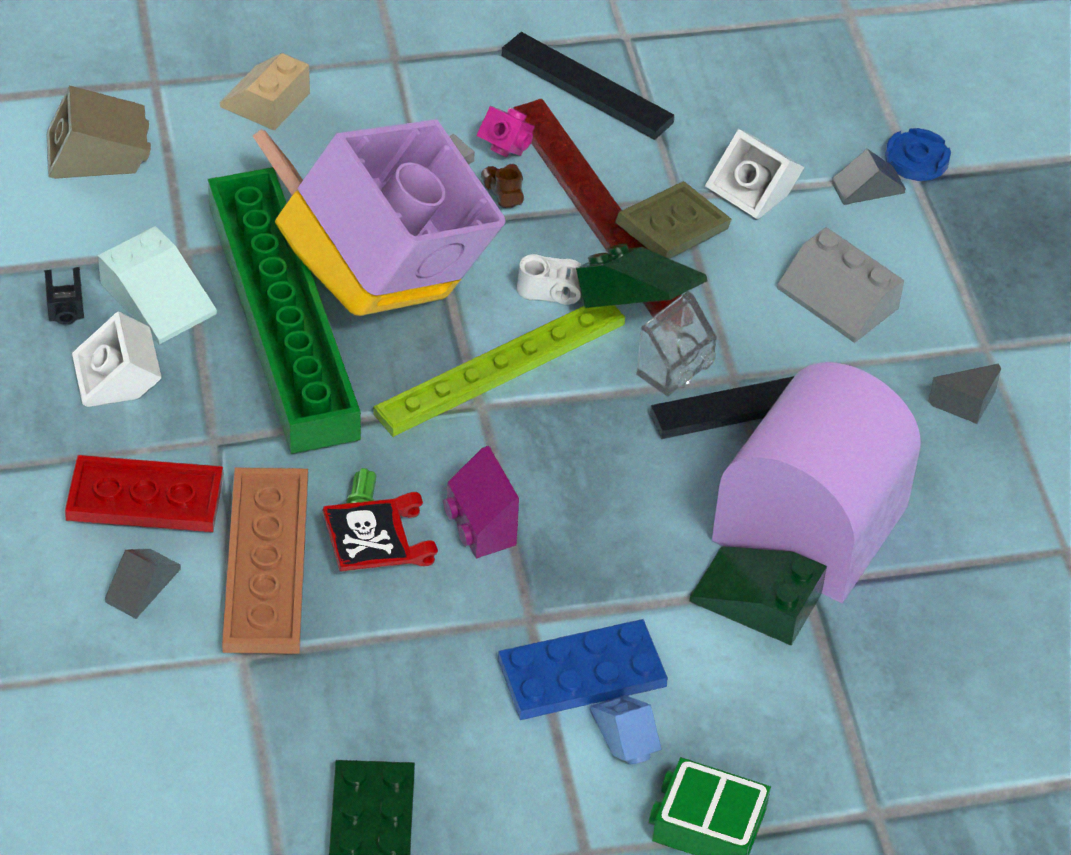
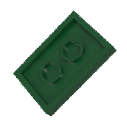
(372, 808)

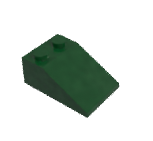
(633, 277)
(762, 589)

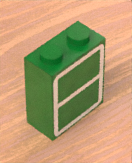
(708, 810)

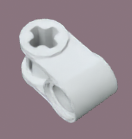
(546, 279)

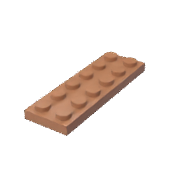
(266, 561)

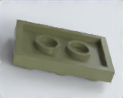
(673, 220)

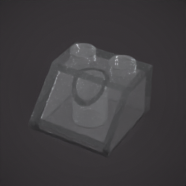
(676, 345)

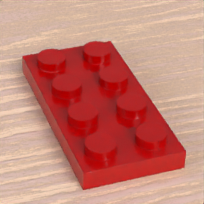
(144, 493)

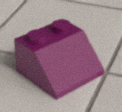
(483, 505)

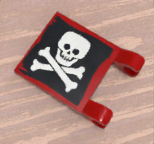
(373, 534)

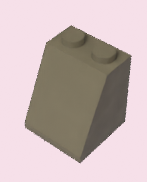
(96, 136)

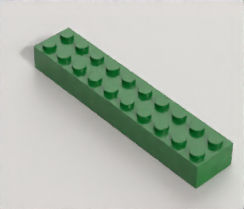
(284, 314)

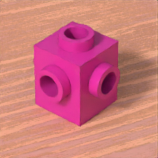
(506, 131)

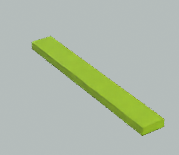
(496, 367)

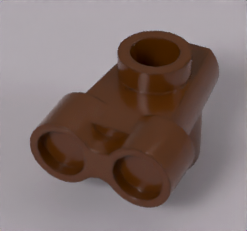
(505, 184)

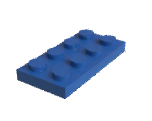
(582, 669)

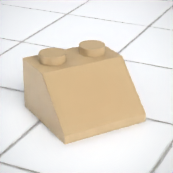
(270, 91)

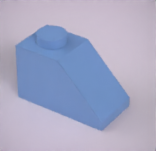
(627, 728)

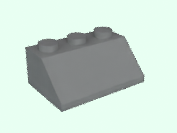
(841, 285)

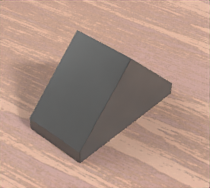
(867, 179)
(965, 391)
(139, 580)

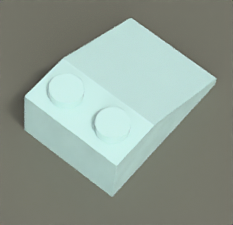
(155, 284)

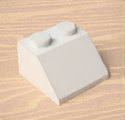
(753, 175)
(116, 362)

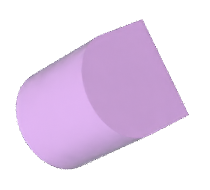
(823, 473)

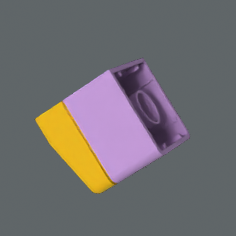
(390, 217)

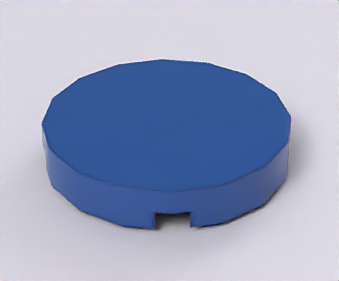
(918, 154)

